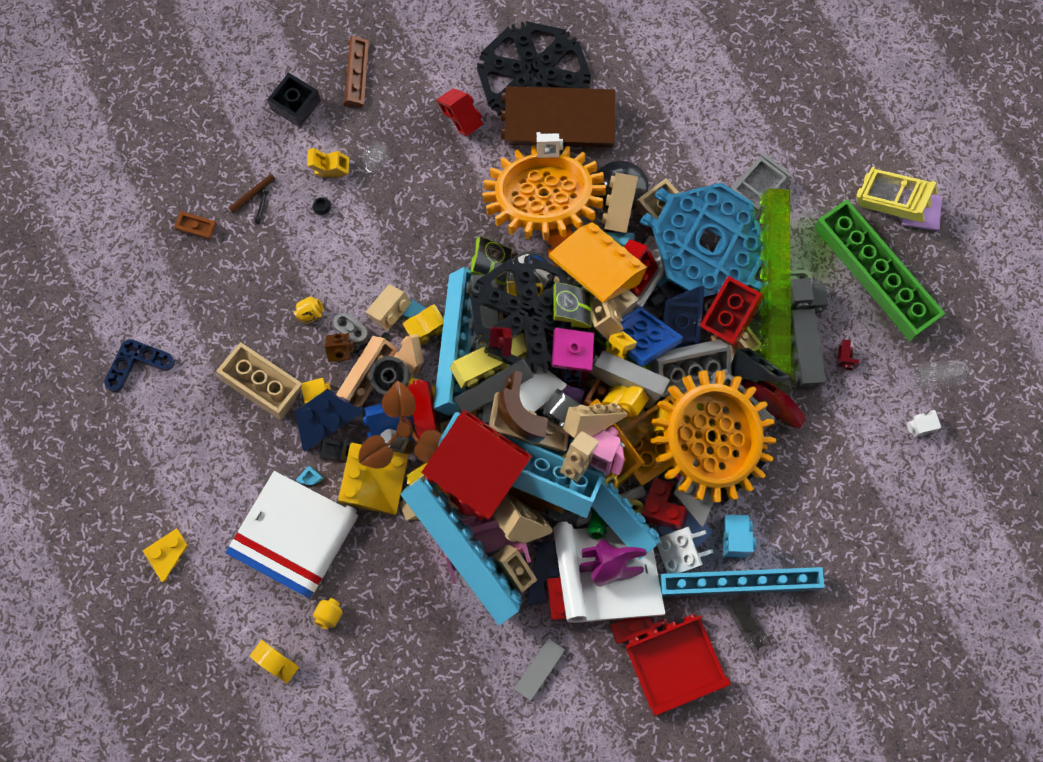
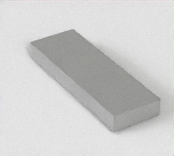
(539, 669)

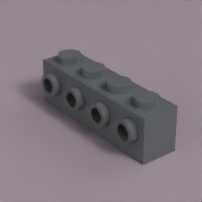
(806, 349)

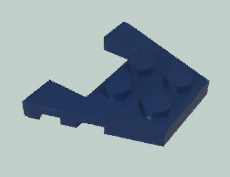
(545, 568)

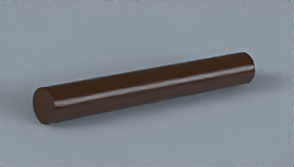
(253, 192)

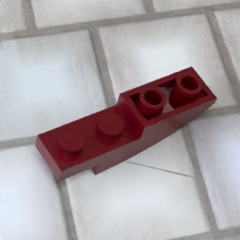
(778, 402)

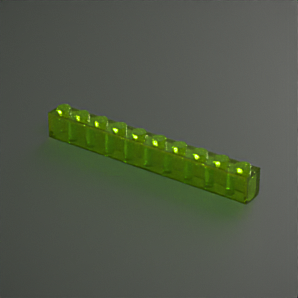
(776, 278)

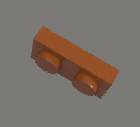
(195, 225)

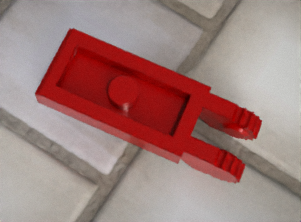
(634, 627)

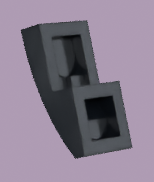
(334, 450)

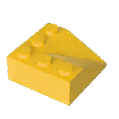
(372, 487)

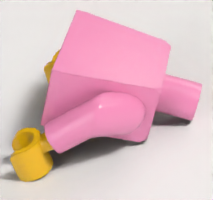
(608, 454)

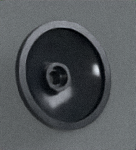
(625, 168)

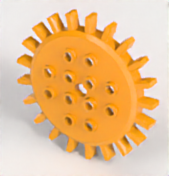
(524, 181)
(745, 440)

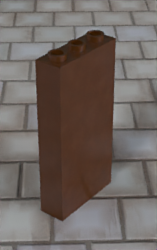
(577, 114)

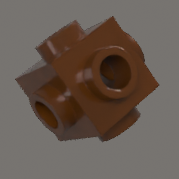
(339, 347)

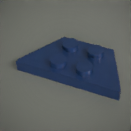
(684, 315)
(323, 417)

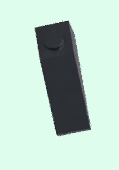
(752, 366)

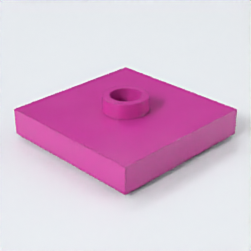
(572, 350)

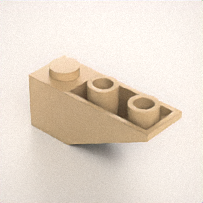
(592, 418)

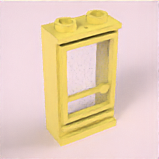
(896, 194)

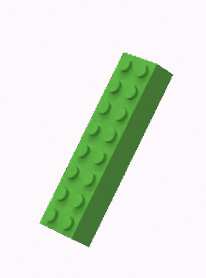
(879, 270)

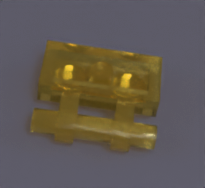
(629, 423)

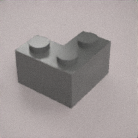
(808, 295)

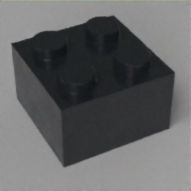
(294, 100)

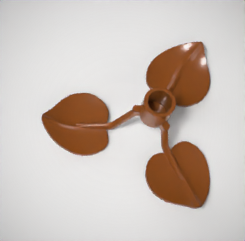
(395, 403)

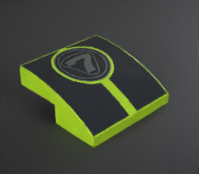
(488, 257)
(572, 305)

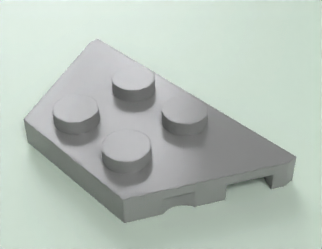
(697, 508)

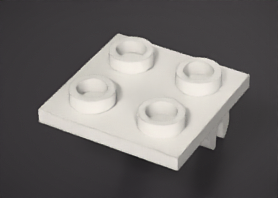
(680, 552)

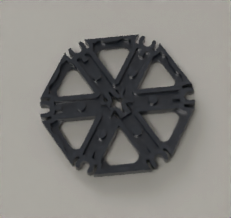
(528, 57)
(518, 308)

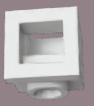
(548, 145)
(924, 424)

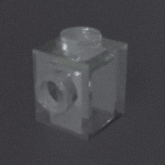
(375, 157)

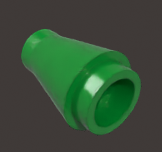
(596, 527)

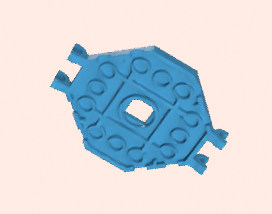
(683, 224)

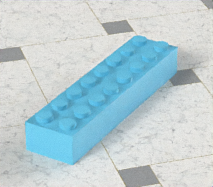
(543, 479)
(463, 549)

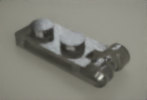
(747, 623)

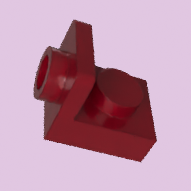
(502, 339)
(845, 352)

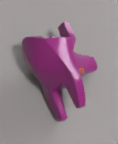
(610, 562)

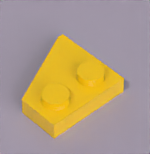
(166, 553)

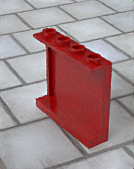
(476, 464)
(676, 664)

